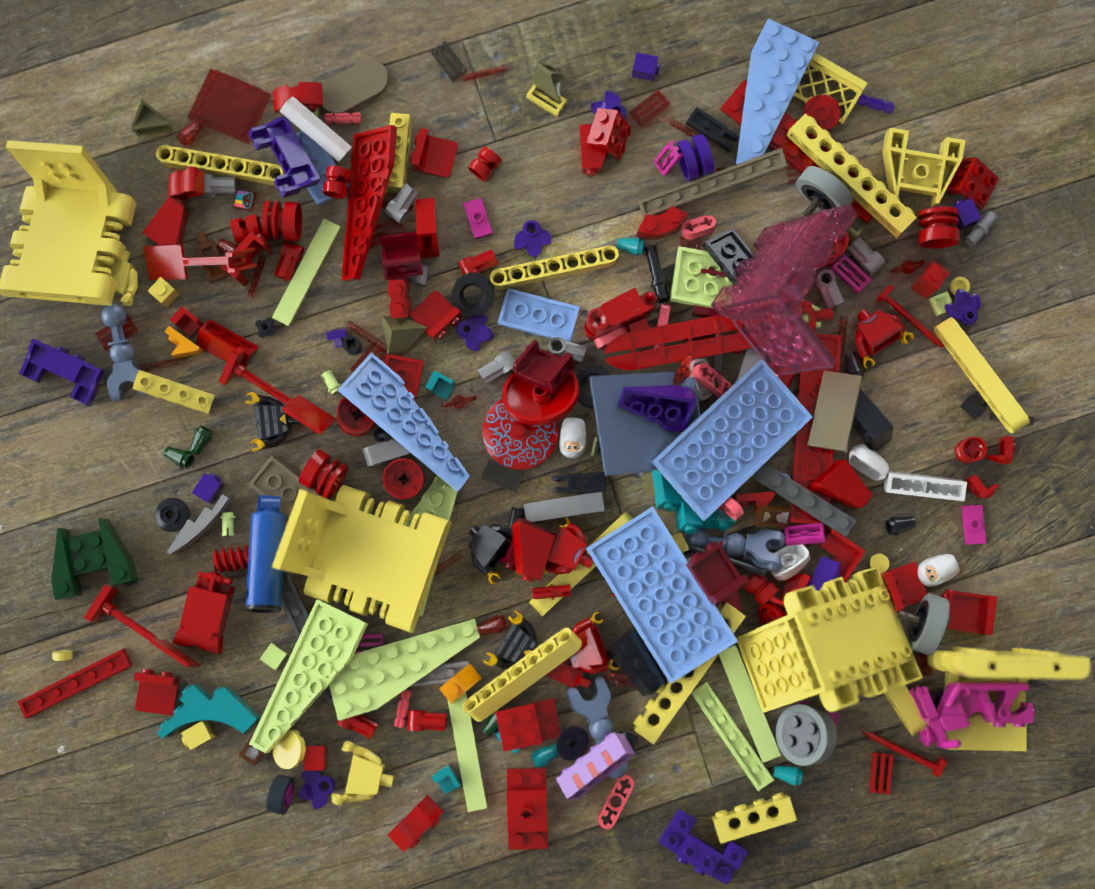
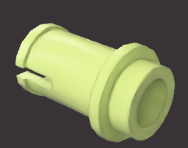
(331, 382)
(227, 521)

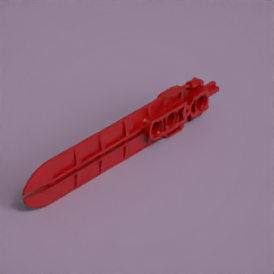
(689, 330)

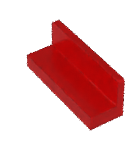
(223, 341)

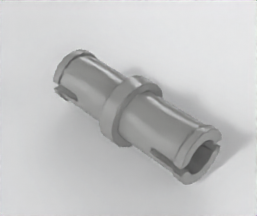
(981, 228)

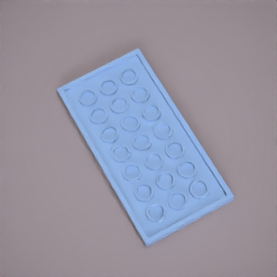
(732, 439)
(661, 595)

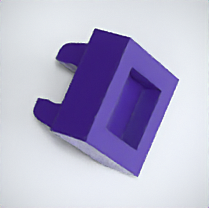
(337, 335)

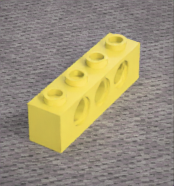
(399, 172)
(173, 392)
(784, 815)

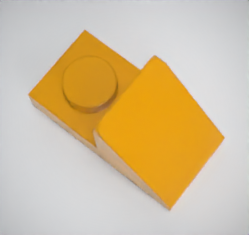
(185, 347)
(460, 683)

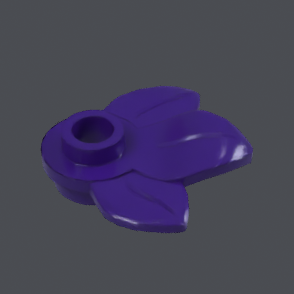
(611, 101)
(532, 241)
(963, 304)
(477, 331)
(314, 789)

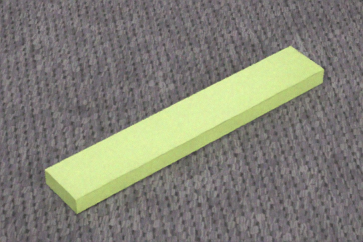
(306, 272)
(749, 704)
(732, 736)
(467, 755)

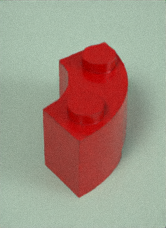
(306, 93)
(662, 225)
(410, 828)

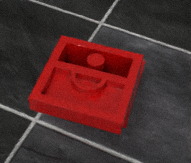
(528, 724)

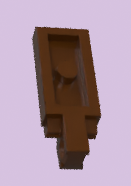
(208, 248)

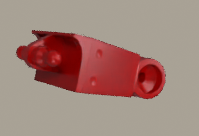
(619, 313)
(206, 613)

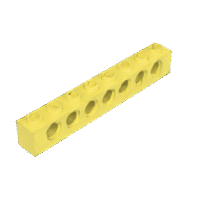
(850, 163)
(652, 731)

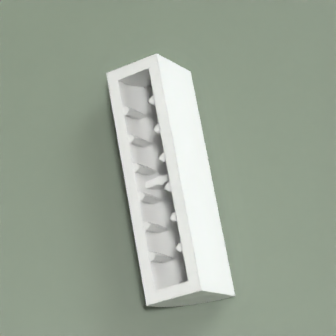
(315, 128)
(925, 486)

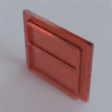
(229, 105)

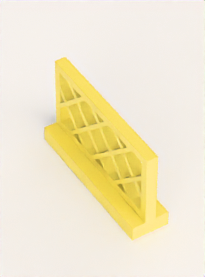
(834, 73)

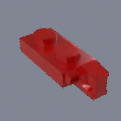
(569, 676)

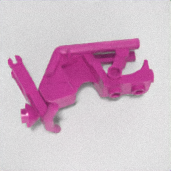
(963, 700)

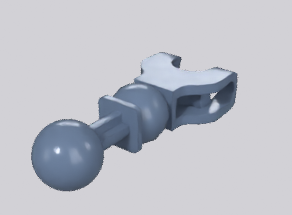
(121, 353)
(753, 547)
(595, 714)

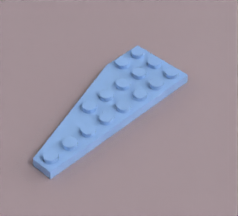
(773, 77)
(388, 403)

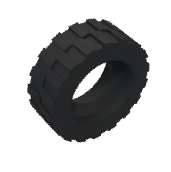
(473, 308)
(584, 375)

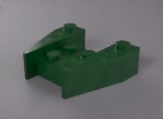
(87, 555)

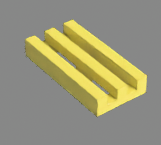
(542, 104)

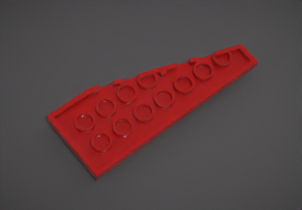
(370, 173)

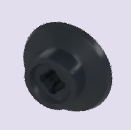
(176, 522)
(577, 746)

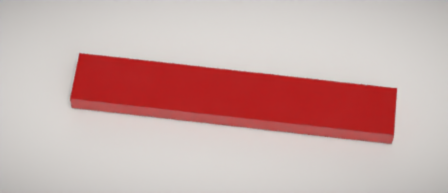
(75, 683)

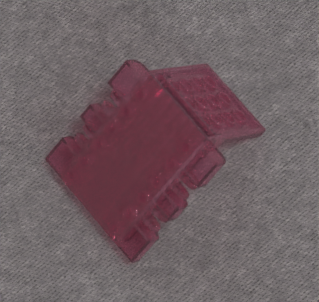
(773, 284)

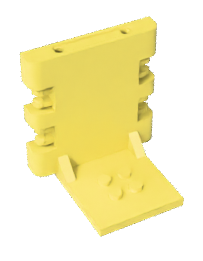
(69, 227)
(362, 552)
(830, 645)
(1001, 666)

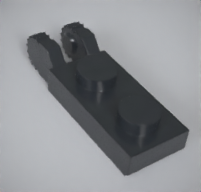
(711, 128)
(581, 483)

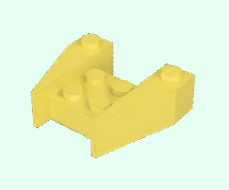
(918, 170)

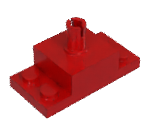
(527, 808)

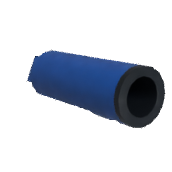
(263, 580)

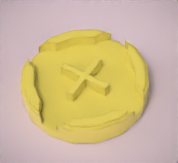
(289, 750)

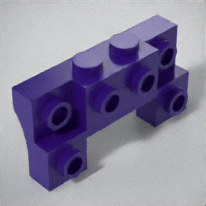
(289, 153)
(44, 357)
(699, 853)

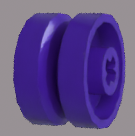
(696, 157)

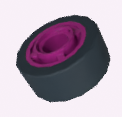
(280, 794)

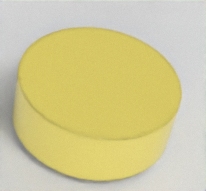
(959, 283)
(879, 560)
(62, 655)

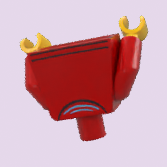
(878, 332)
(568, 551)
(592, 654)

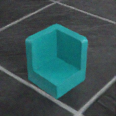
(440, 385)
(447, 779)

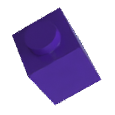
(645, 66)
(967, 213)
(208, 487)

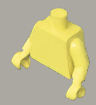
(126, 278)
(365, 776)

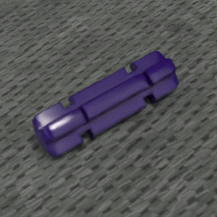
(875, 103)

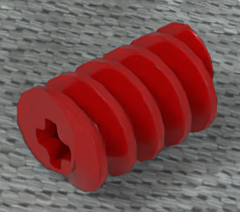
(231, 559)

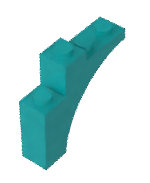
(686, 518)
(199, 705)

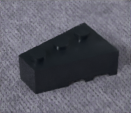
(872, 424)
(636, 662)

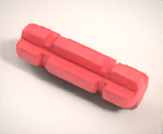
(342, 118)
(402, 708)

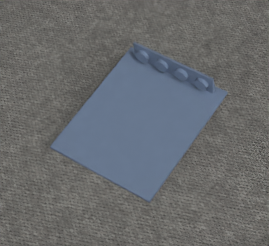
(629, 439)

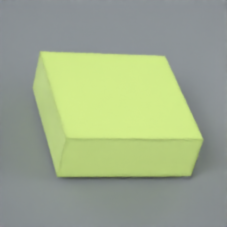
(938, 302)
(273, 656)

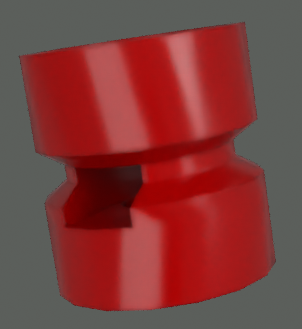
(484, 164)
(336, 182)
(241, 228)
(970, 450)
(761, 588)

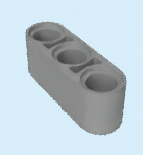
(384, 453)

